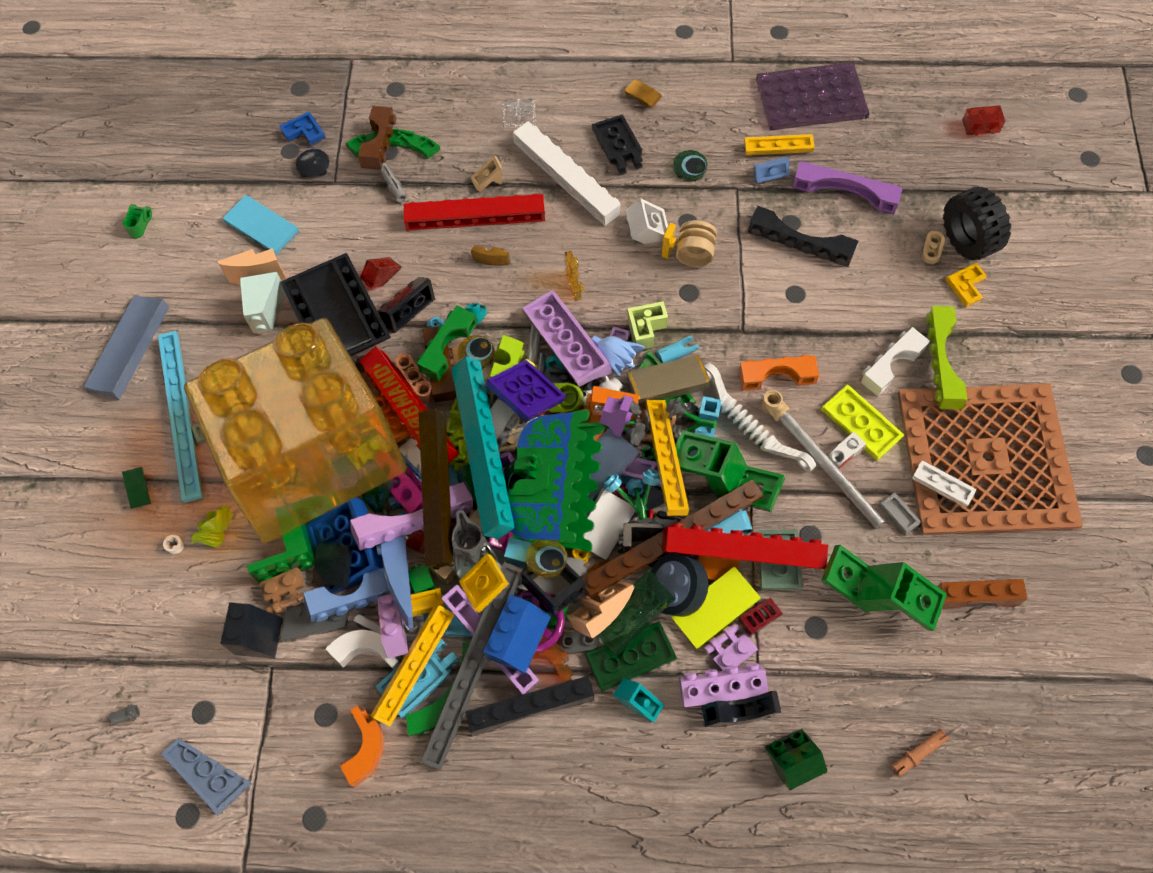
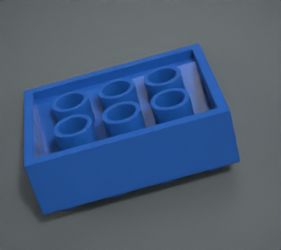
(335, 529)

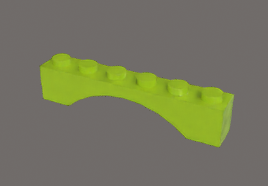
(950, 388)

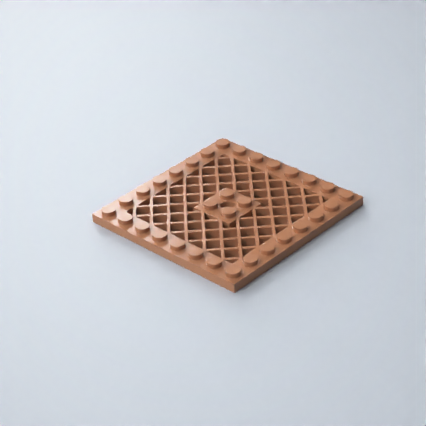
(1036, 399)

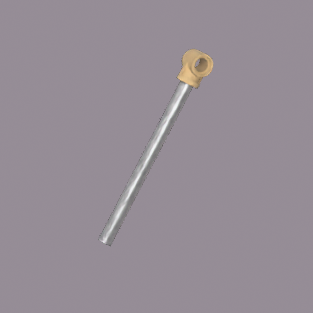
(780, 412)

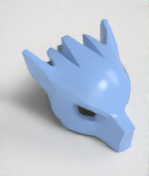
(618, 352)

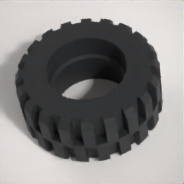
(976, 223)

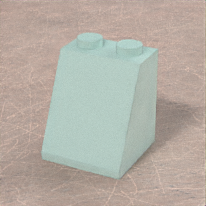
(261, 300)

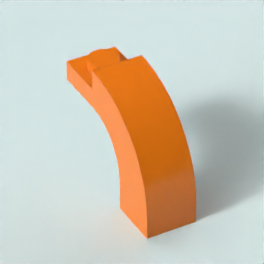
(369, 756)

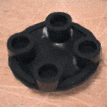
(312, 163)

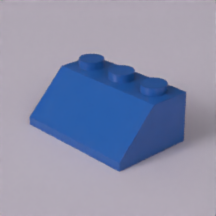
(517, 634)

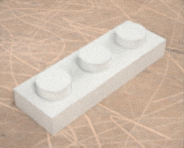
(944, 484)

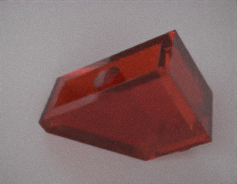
(379, 271)

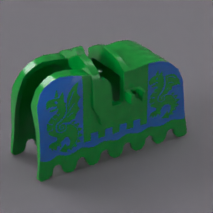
(557, 469)

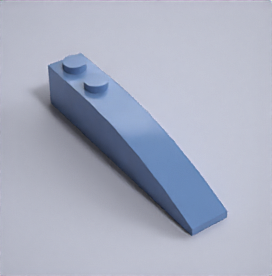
(396, 575)

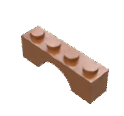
(1001, 592)

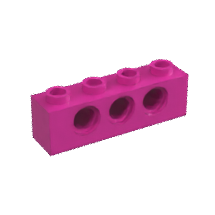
(408, 491)

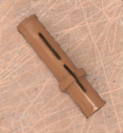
(913, 757)

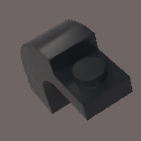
(741, 711)

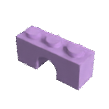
(391, 627)

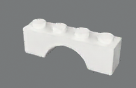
(910, 347)

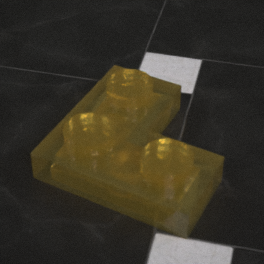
(572, 274)

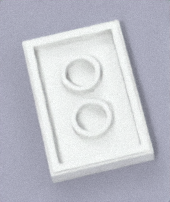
(608, 522)

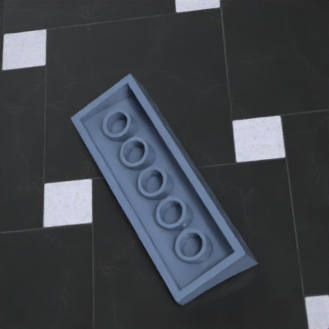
(126, 346)
(613, 459)

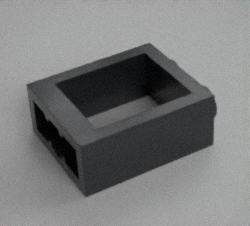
(564, 598)

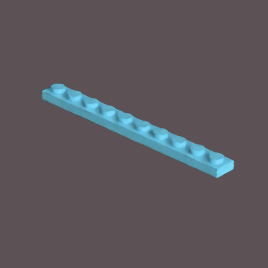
(180, 417)

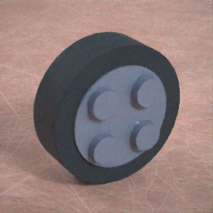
(685, 580)

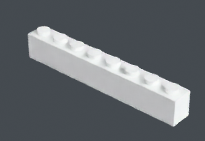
(567, 173)

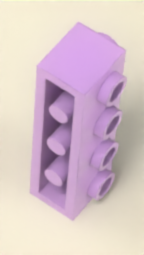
(723, 685)

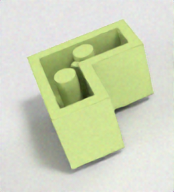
(644, 320)

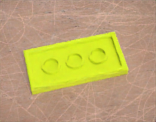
(856, 415)
(724, 603)

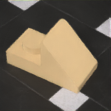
(487, 173)

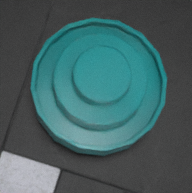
(479, 310)

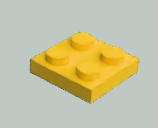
(483, 582)

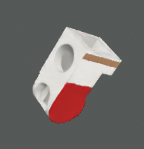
(847, 450)

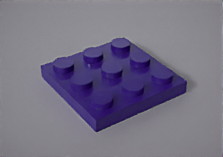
(525, 390)

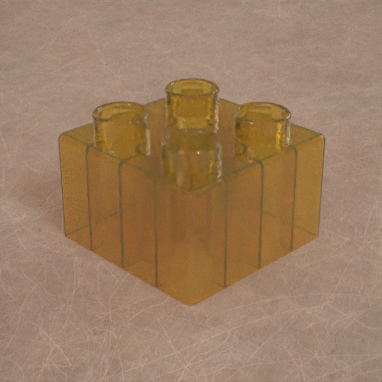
(293, 428)

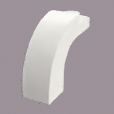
(358, 642)

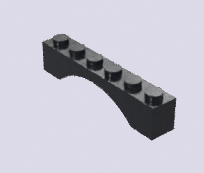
(835, 249)
(544, 700)

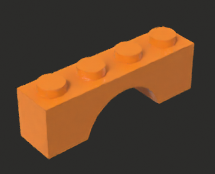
(800, 369)

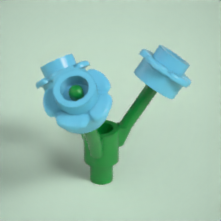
(635, 488)

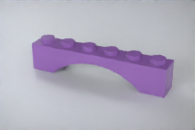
(880, 194)

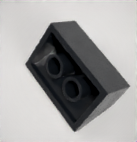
(407, 303)

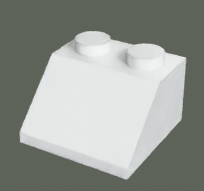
(646, 222)

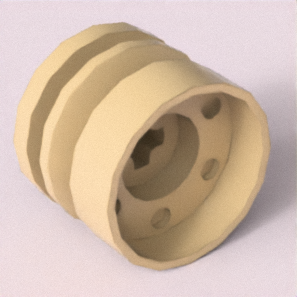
(696, 243)

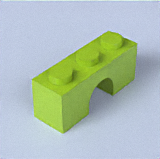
(508, 352)

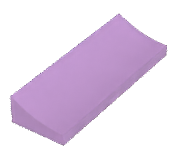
(567, 339)

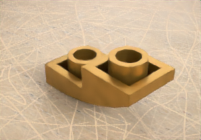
(643, 93)
(495, 256)

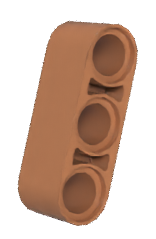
(411, 371)

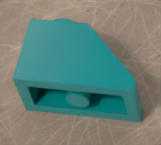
(638, 699)

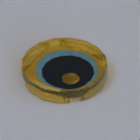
(478, 348)
(546, 558)

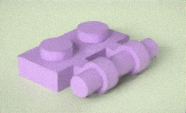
(736, 653)

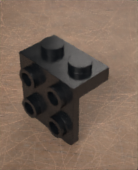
(637, 532)

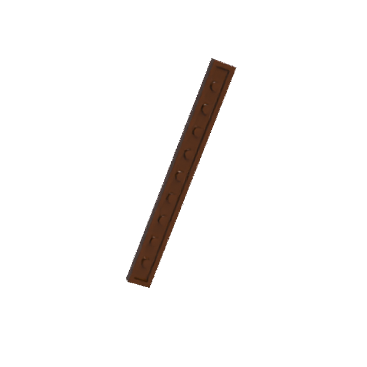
(652, 548)

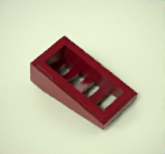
(748, 627)

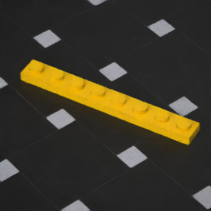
(667, 459)

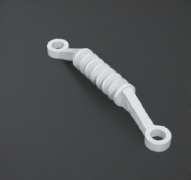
(769, 444)

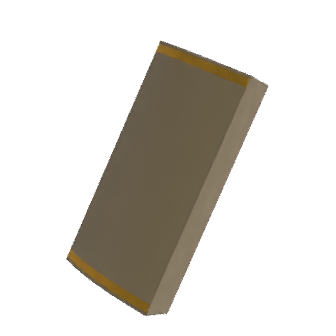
(669, 379)

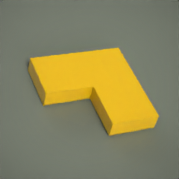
(963, 284)

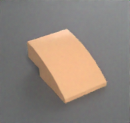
(250, 264)
(600, 609)

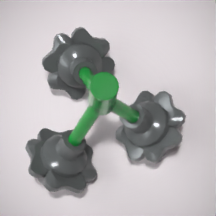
(686, 412)

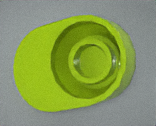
(573, 399)

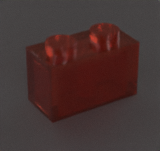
(983, 120)

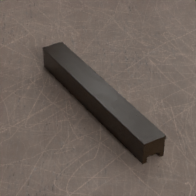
(435, 489)

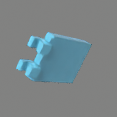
(431, 677)

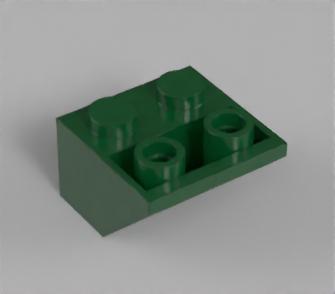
(796, 759)

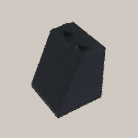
(251, 631)

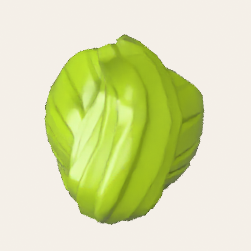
(213, 527)

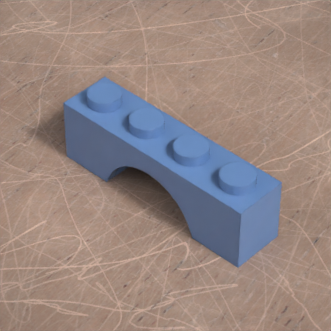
(322, 603)

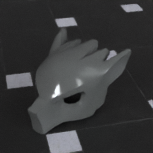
(469, 542)

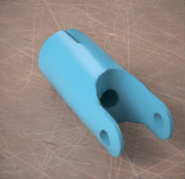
(676, 350)

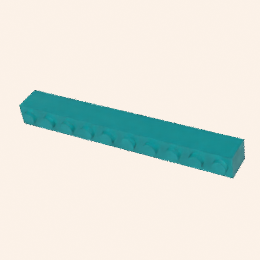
(482, 449)

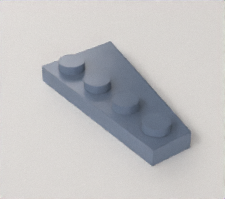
(208, 778)

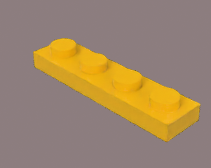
(779, 144)

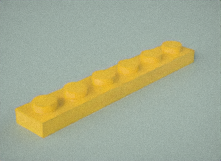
(412, 665)

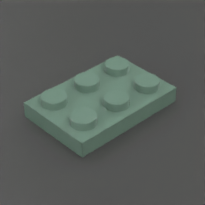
(780, 576)

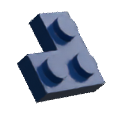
(305, 125)

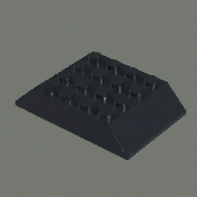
(338, 294)

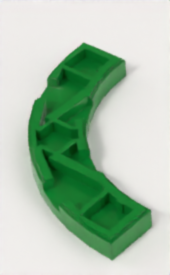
(400, 138)
(427, 718)

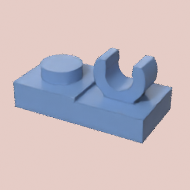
(771, 170)

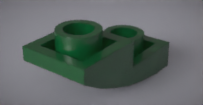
(136, 487)

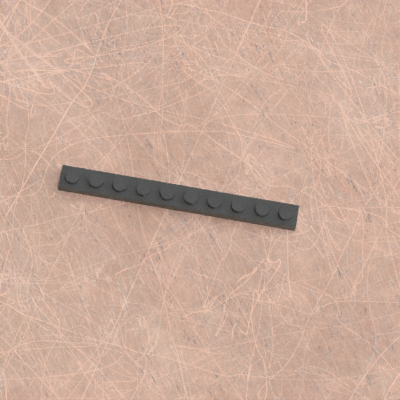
(468, 674)

